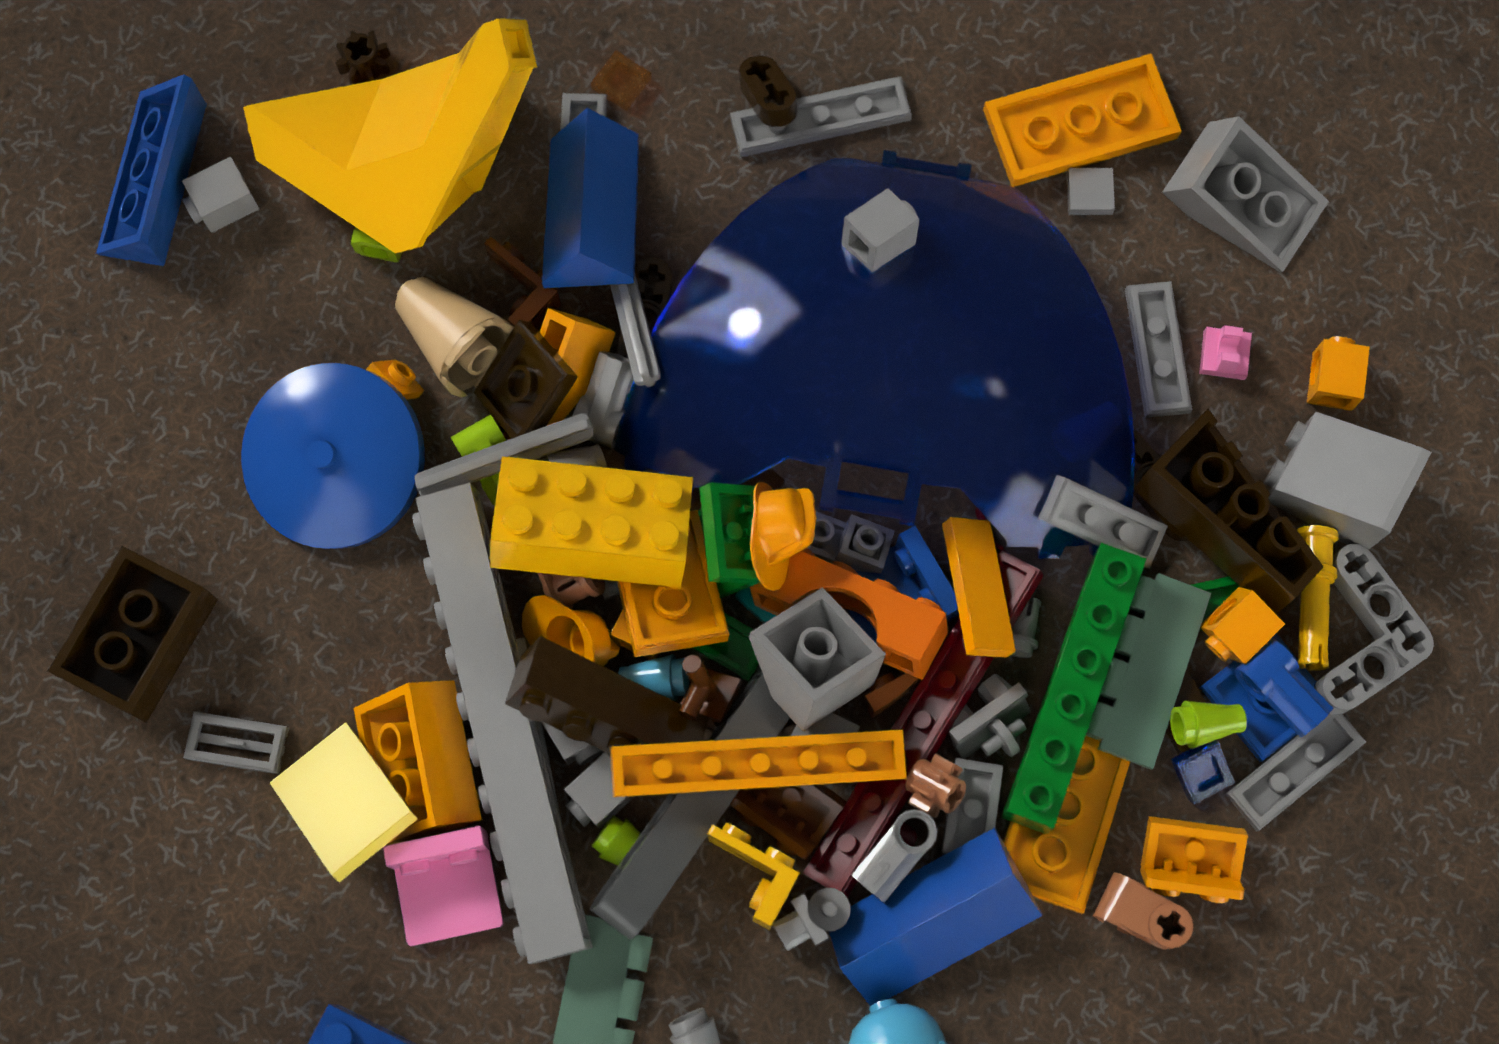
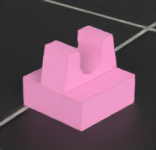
(1225, 352)

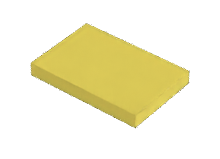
(343, 802)

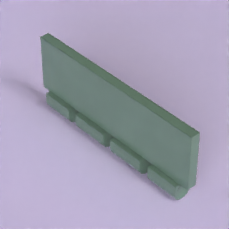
(1156, 664)
(599, 988)

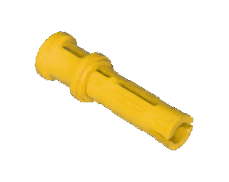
(1315, 600)

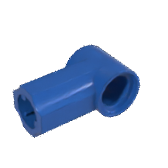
(1275, 678)

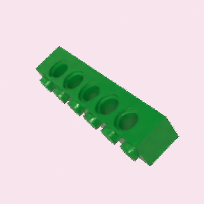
(1074, 689)

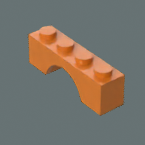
(905, 627)

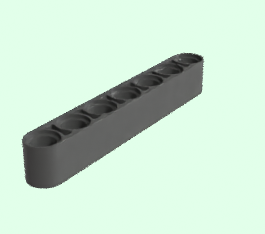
(681, 823)

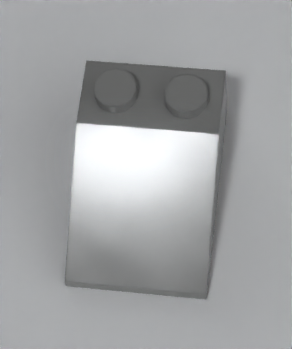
(1246, 192)

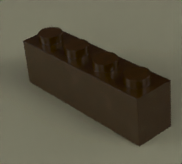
(594, 701)

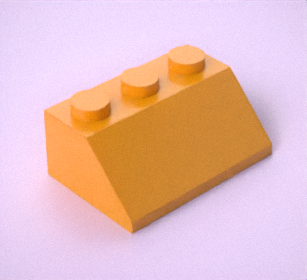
(424, 753)

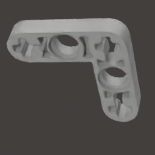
(1387, 643)

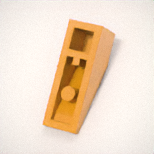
(578, 344)

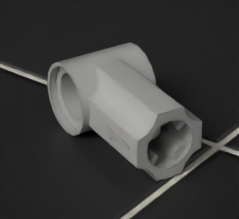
(606, 396)
(892, 858)

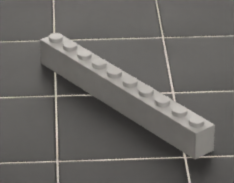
(503, 741)

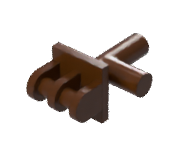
(708, 693)

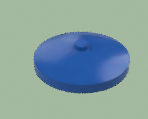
(332, 456)

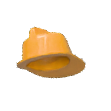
(780, 528)
(575, 630)

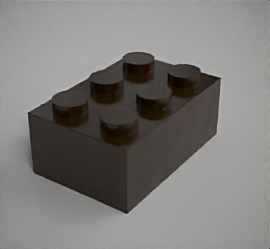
(133, 634)

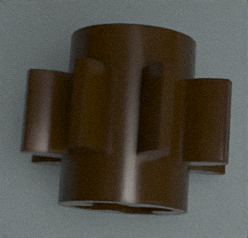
(358, 47)

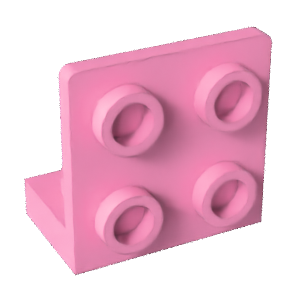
(446, 885)

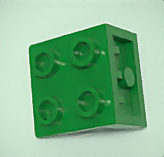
(726, 526)

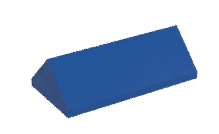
(152, 172)
(591, 204)
(934, 918)

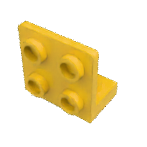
(769, 895)

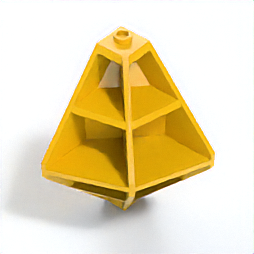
(403, 146)

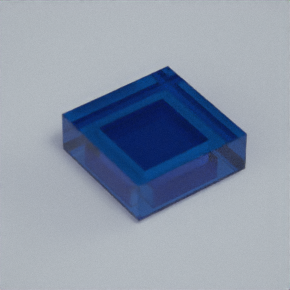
(1203, 771)

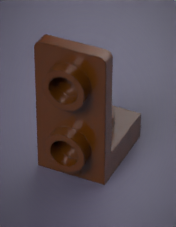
(526, 308)

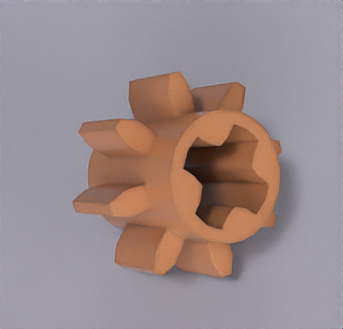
(935, 785)

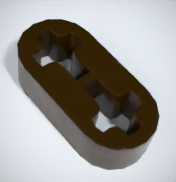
(760, 94)

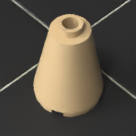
(451, 332)

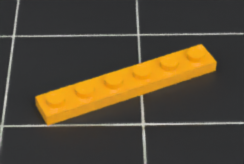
(757, 763)

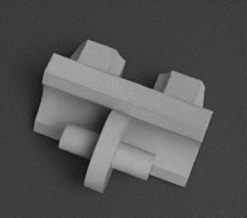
(995, 723)
(824, 912)

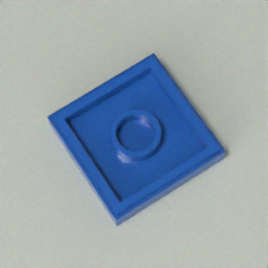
(1264, 727)

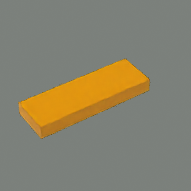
(978, 587)

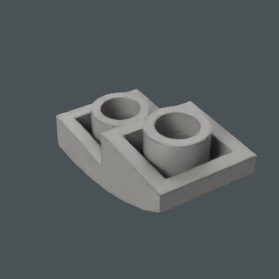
(855, 543)

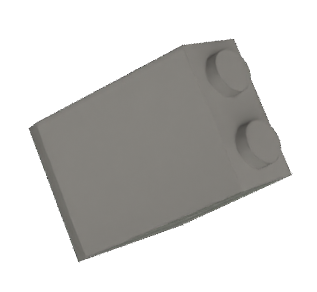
(1345, 478)

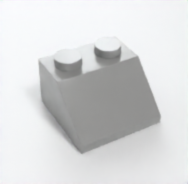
(815, 658)

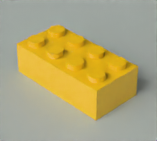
(591, 522)

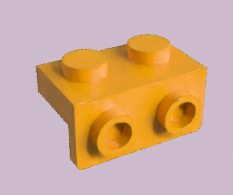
(1193, 859)

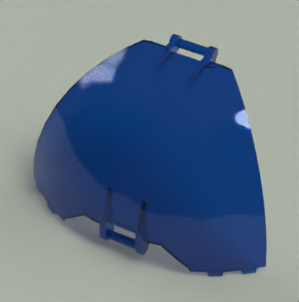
(953, 362)

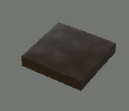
(525, 382)

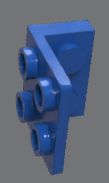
(915, 574)

